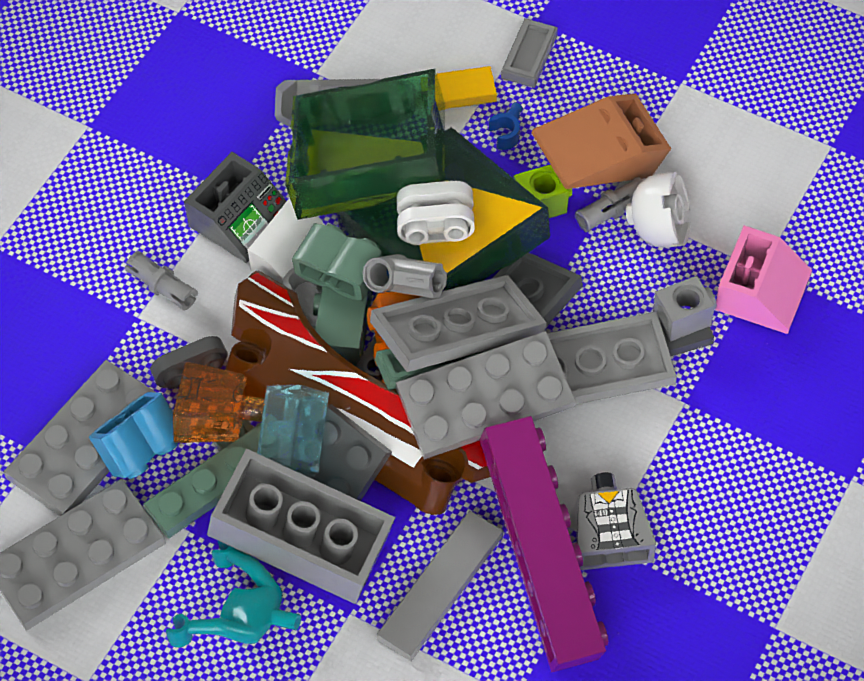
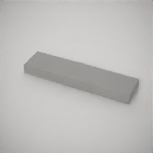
(439, 585)

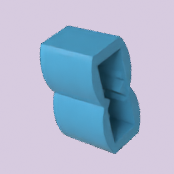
(136, 436)

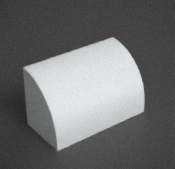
(279, 242)

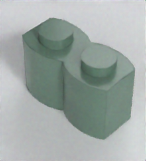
(335, 260)

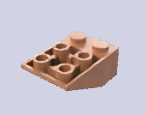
(603, 143)

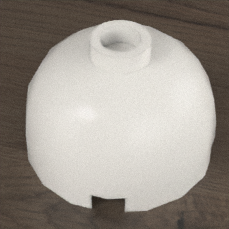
(659, 210)

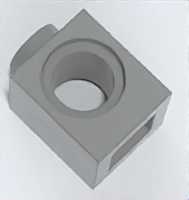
(679, 321)

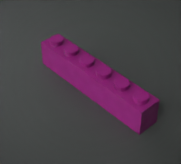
(543, 544)

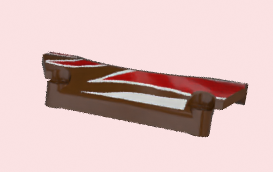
(285, 349)

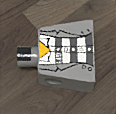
(613, 526)

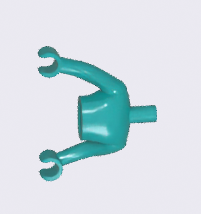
(246, 611)

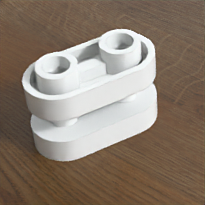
(435, 212)

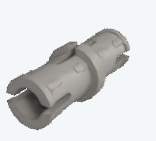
(593, 215)
(161, 280)

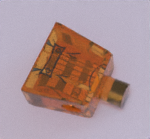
(213, 405)

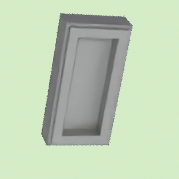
(529, 53)

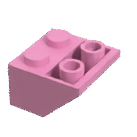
(763, 281)

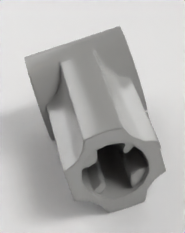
(405, 276)

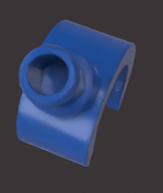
(510, 121)

